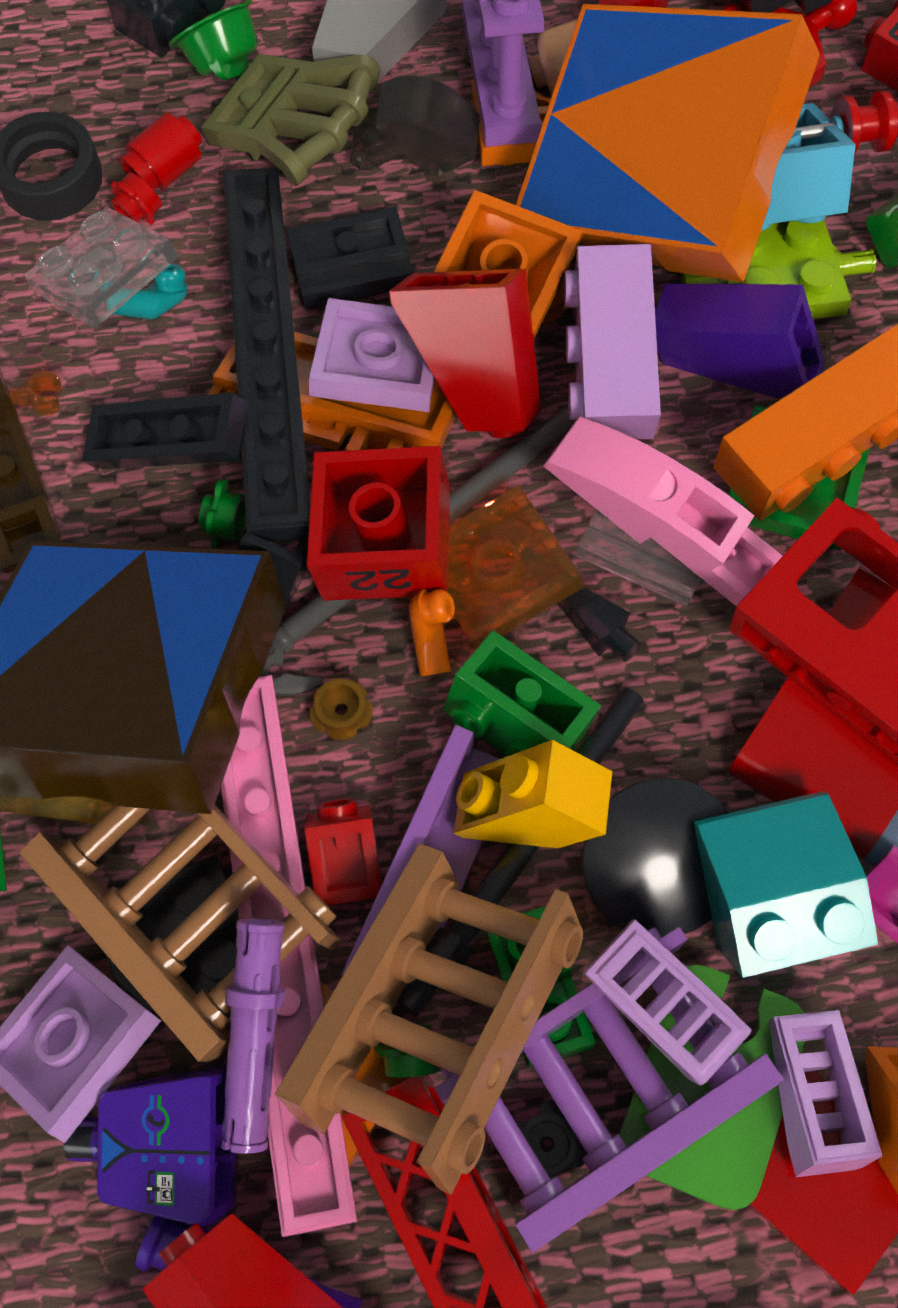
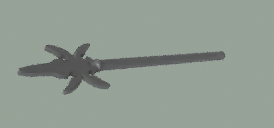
(461, 500)

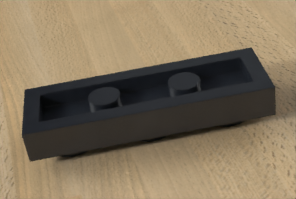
(166, 432)

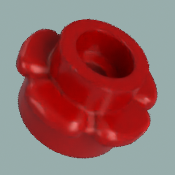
(135, 198)

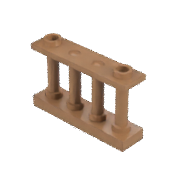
(156, 965)
(361, 1015)

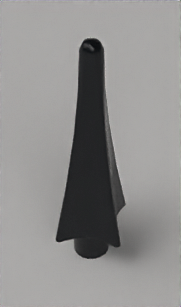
(600, 623)

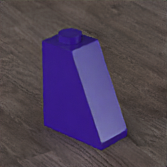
(740, 335)

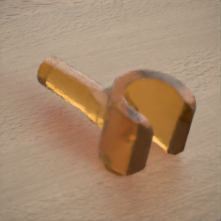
(36, 385)

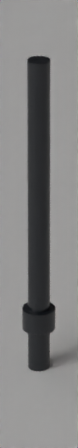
(455, 940)

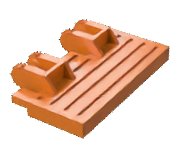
(330, 420)

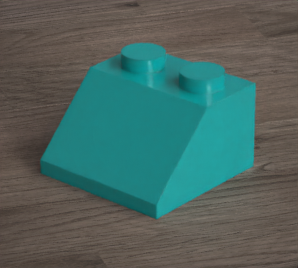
(784, 885)

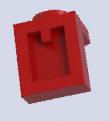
(343, 852)

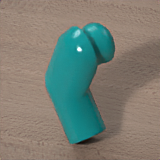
(158, 297)

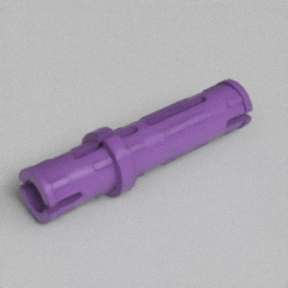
(252, 1032)

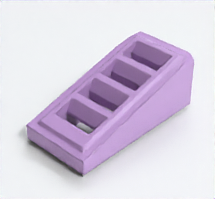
(715, 1046)
(802, 1125)

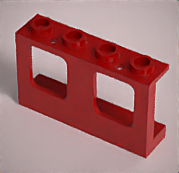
(838, 666)

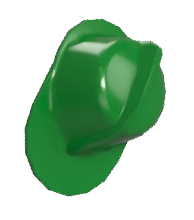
(220, 42)

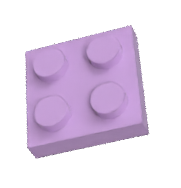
(369, 358)
(69, 1042)

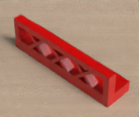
(470, 1203)

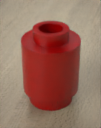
(163, 151)

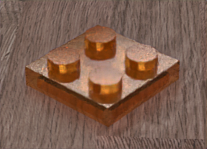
(506, 567)

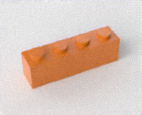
(815, 430)

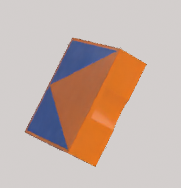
(671, 131)

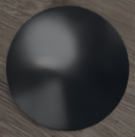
(651, 857)

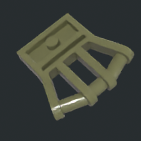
(267, 103)

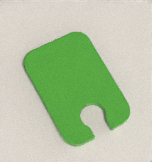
(732, 1158)

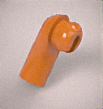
(427, 616)

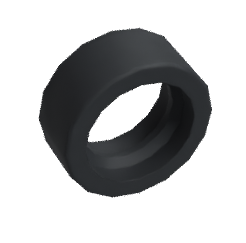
(62, 195)

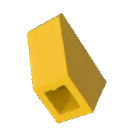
(535, 798)

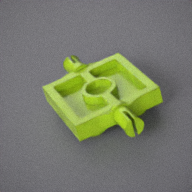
(803, 255)

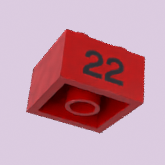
(379, 523)

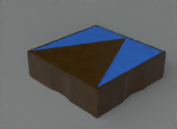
(130, 670)

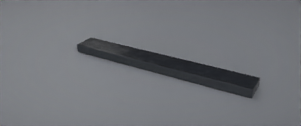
(266, 357)

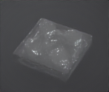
(101, 266)

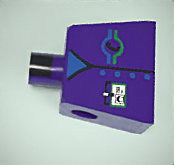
(161, 1147)

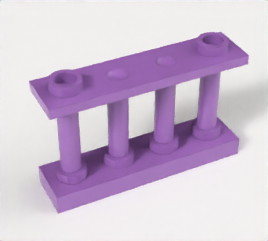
(502, 68)
(610, 1162)

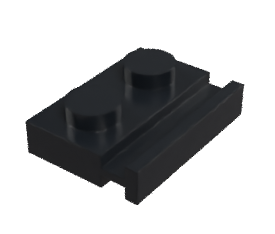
(350, 256)

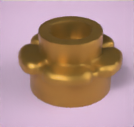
(337, 693)

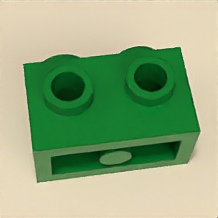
(516, 700)

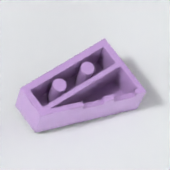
(613, 339)

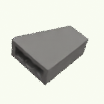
(374, 29)

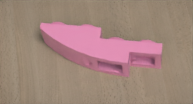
(666, 502)

